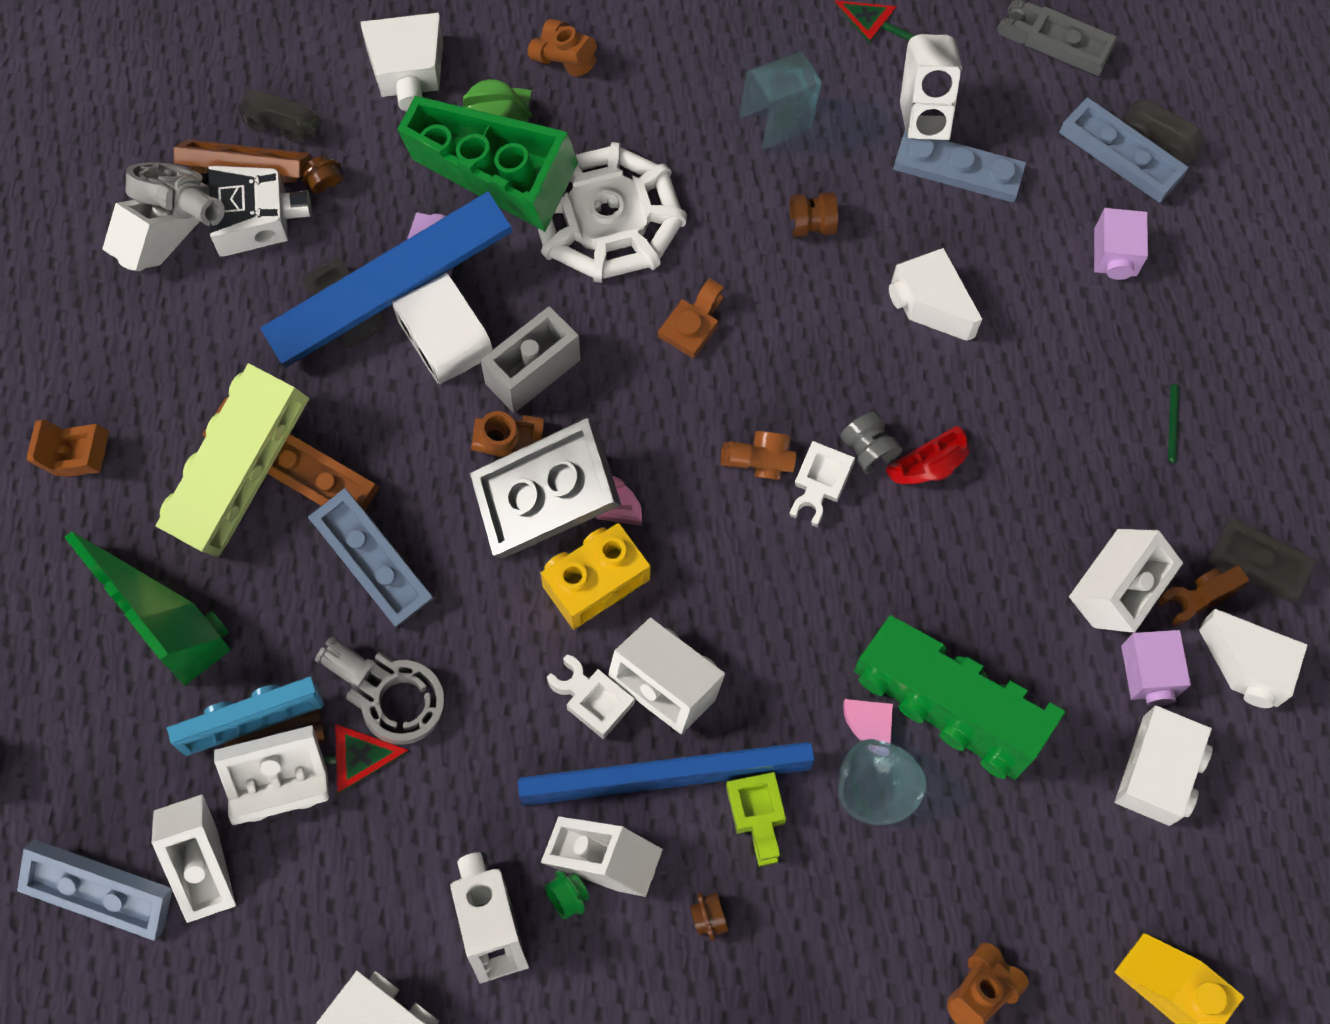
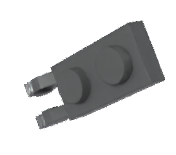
(1058, 36)

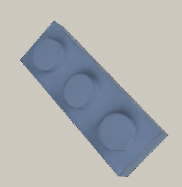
(1123, 150)
(960, 166)
(371, 557)
(94, 889)

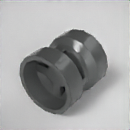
(870, 441)

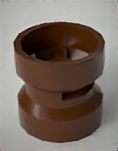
(814, 214)

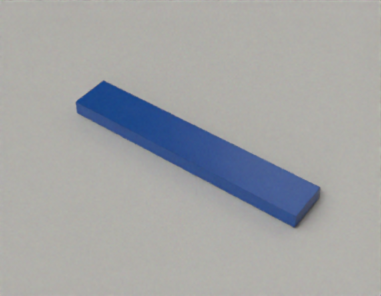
(386, 279)
(665, 773)

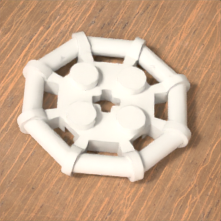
(624, 226)

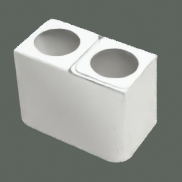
(924, 55)
(443, 327)

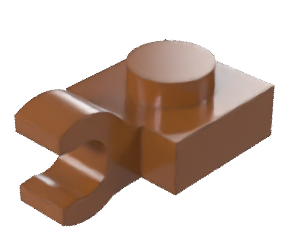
(692, 325)

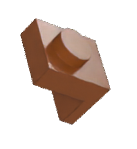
(67, 450)

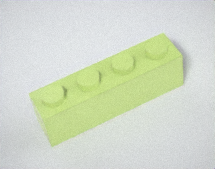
(232, 460)

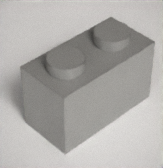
(531, 359)

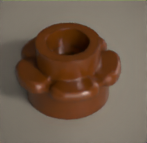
(322, 174)
(709, 916)

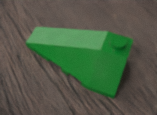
(164, 619)

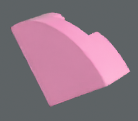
(630, 509)
(869, 719)

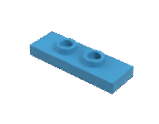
(230, 721)

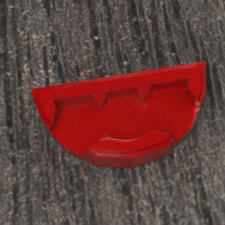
(932, 460)

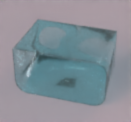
(778, 87)

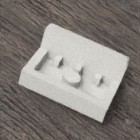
(272, 775)

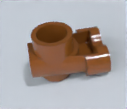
(564, 45)
(514, 433)
(768, 455)
(986, 987)

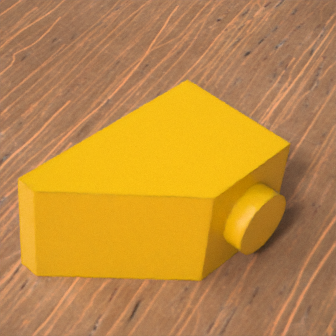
(1178, 983)

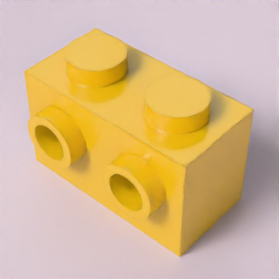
(595, 574)

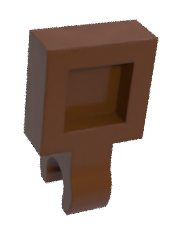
(1211, 590)

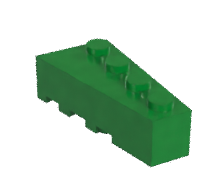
(514, 160)
(957, 698)

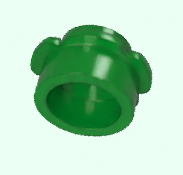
(569, 892)

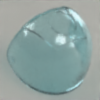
(895, 788)

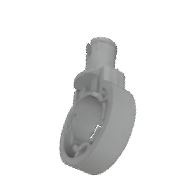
(174, 188)
(359, 671)

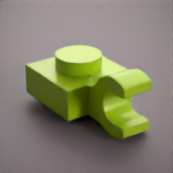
(757, 809)

